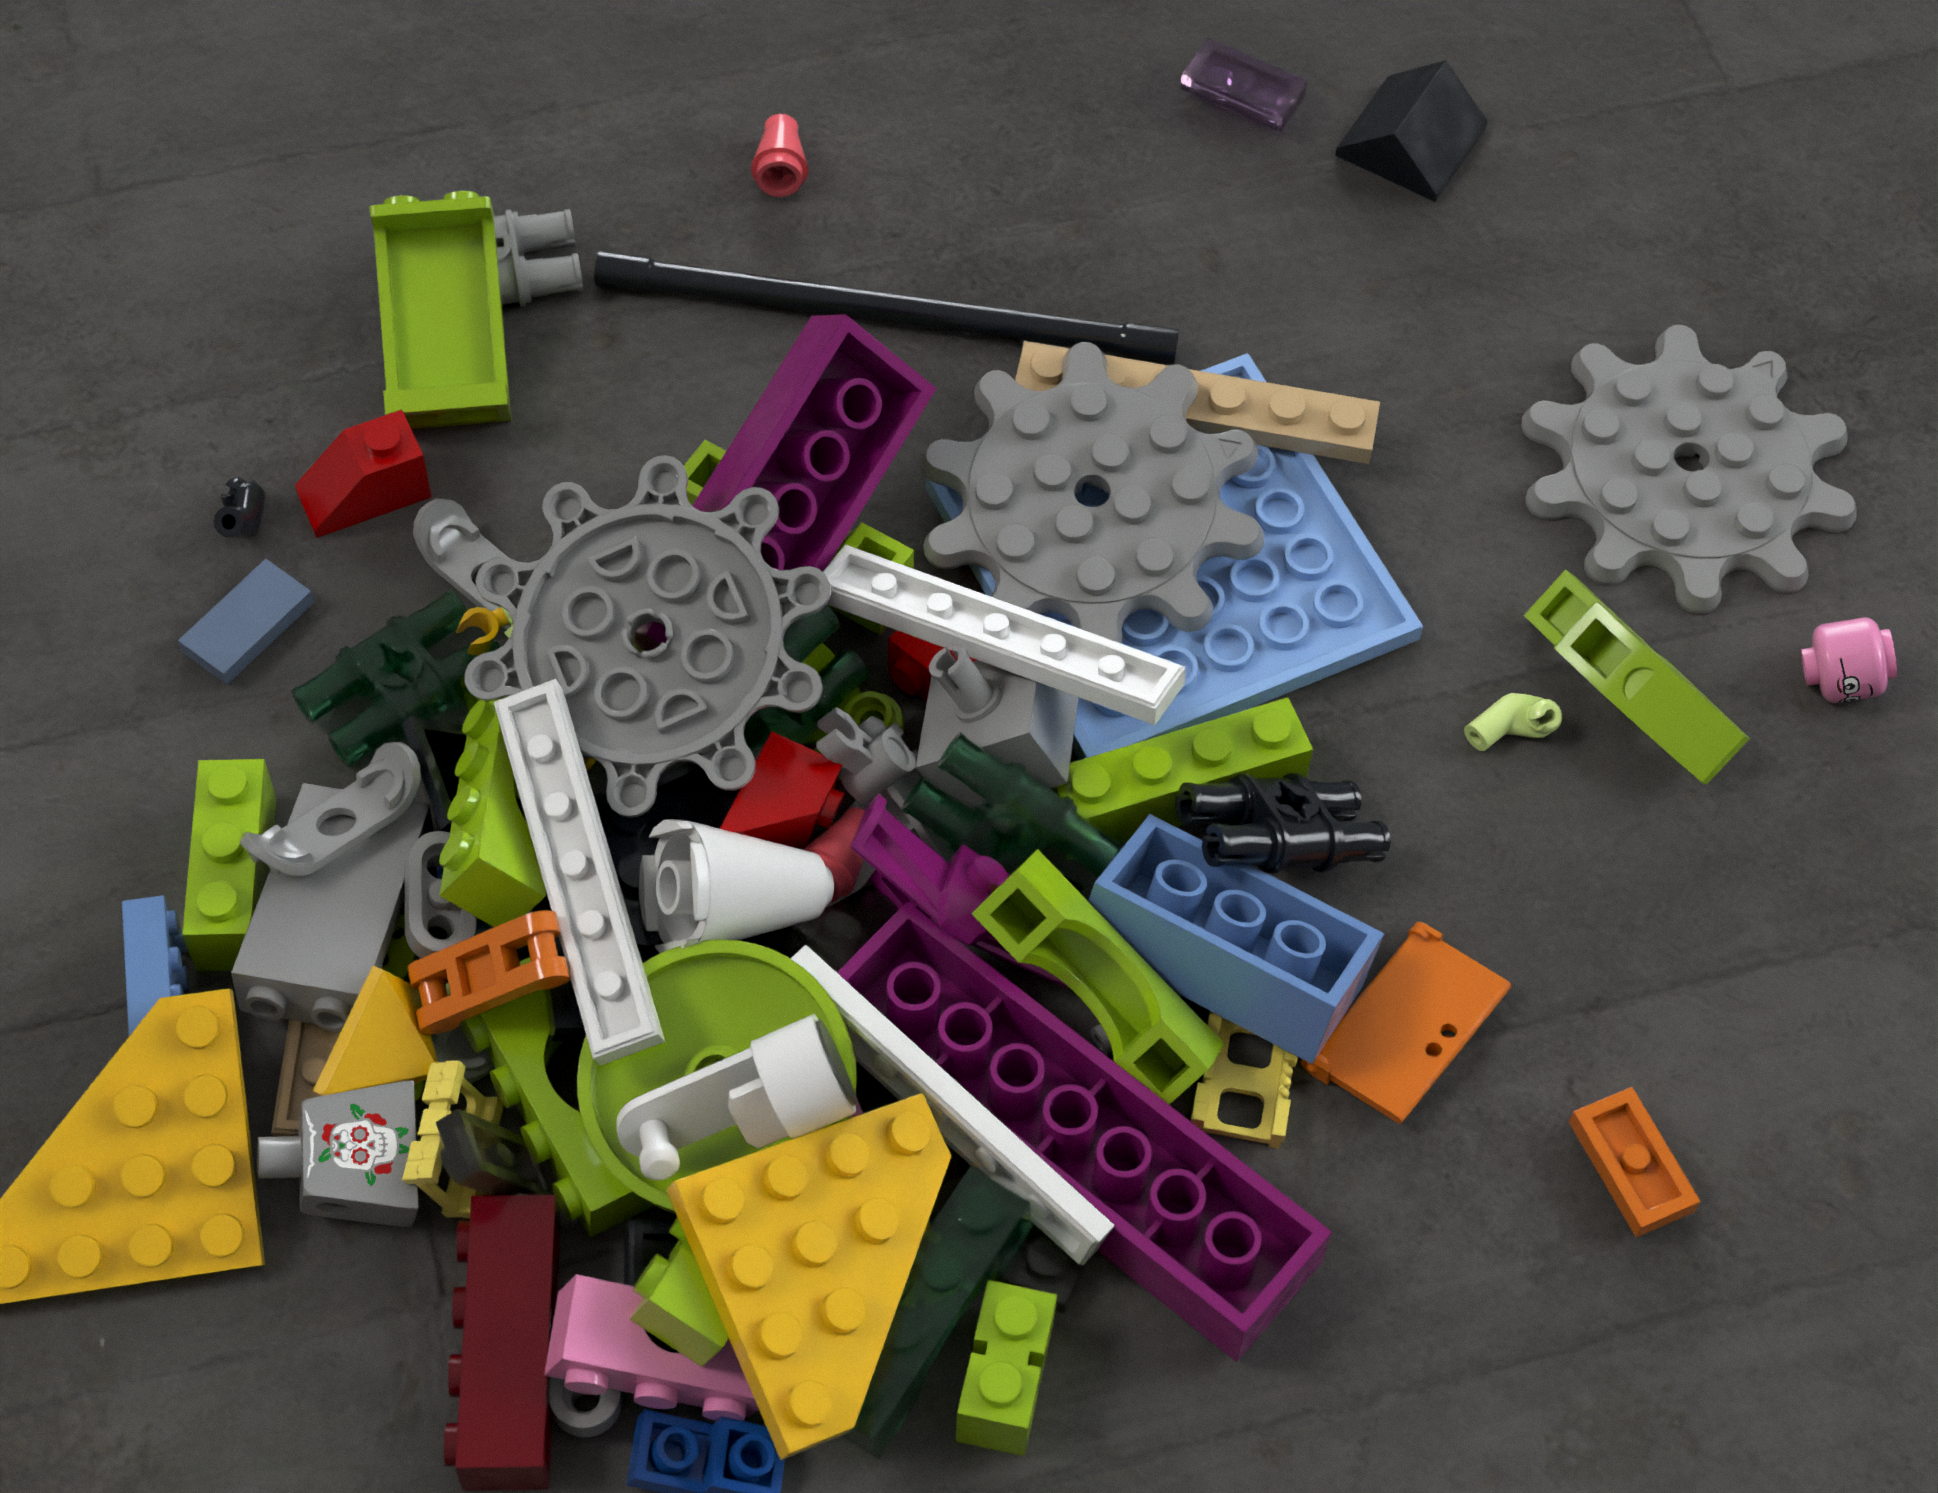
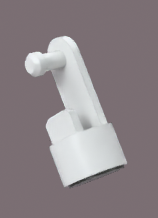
(771, 1091)

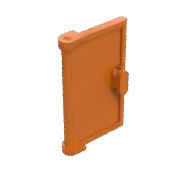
(1391, 1036)

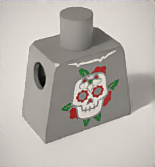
(350, 1155)

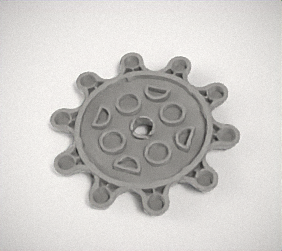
(1698, 523)
(1106, 558)
(668, 567)

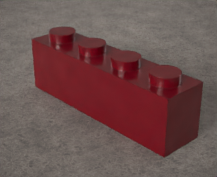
(507, 1331)

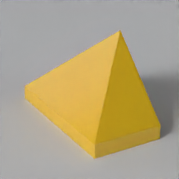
(379, 1039)

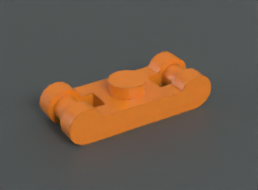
(487, 971)

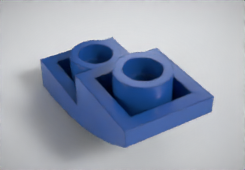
(702, 1457)

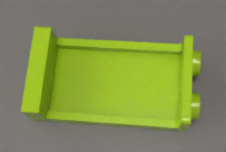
(441, 310)

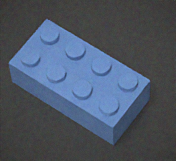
(1236, 938)

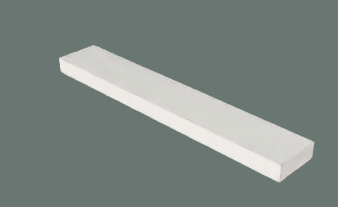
(1004, 635)
(578, 873)
(962, 1119)

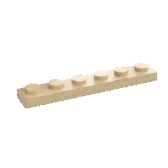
(1266, 411)

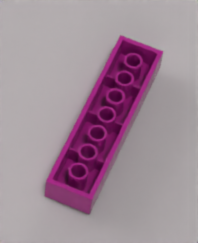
(1182, 1207)

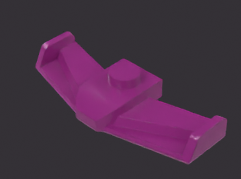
(938, 887)

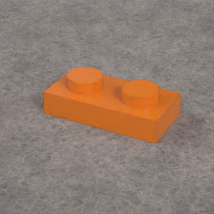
(1634, 1162)

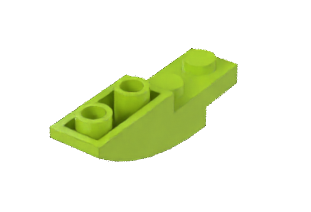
(1636, 678)

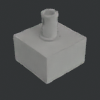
(1000, 714)

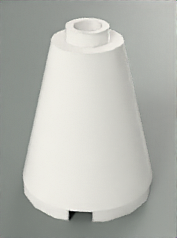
(726, 885)

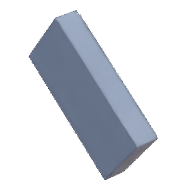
(246, 621)

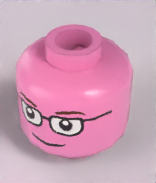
(1850, 660)

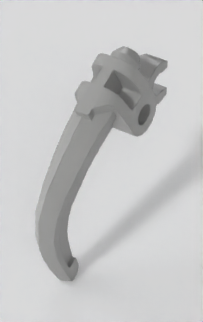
(875, 761)

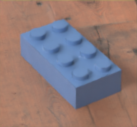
(151, 955)

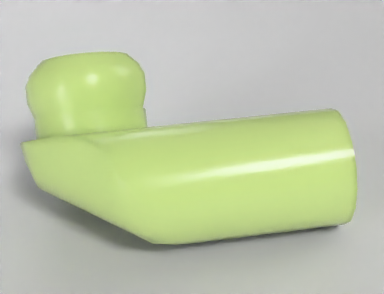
(1514, 715)

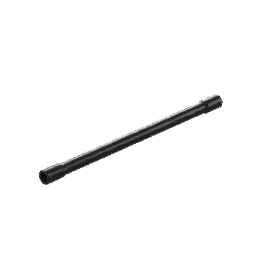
(647, 274)

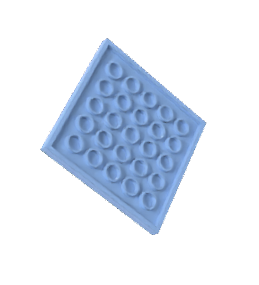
(1278, 620)

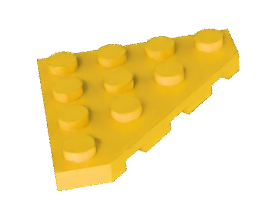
(144, 1168)
(813, 1257)

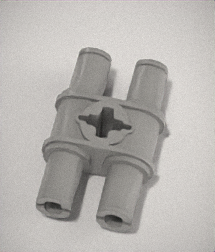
(541, 276)

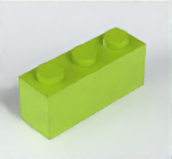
(221, 876)

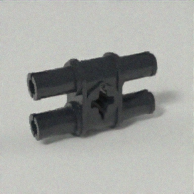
(1282, 823)

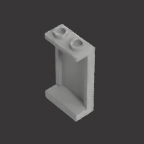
(326, 929)

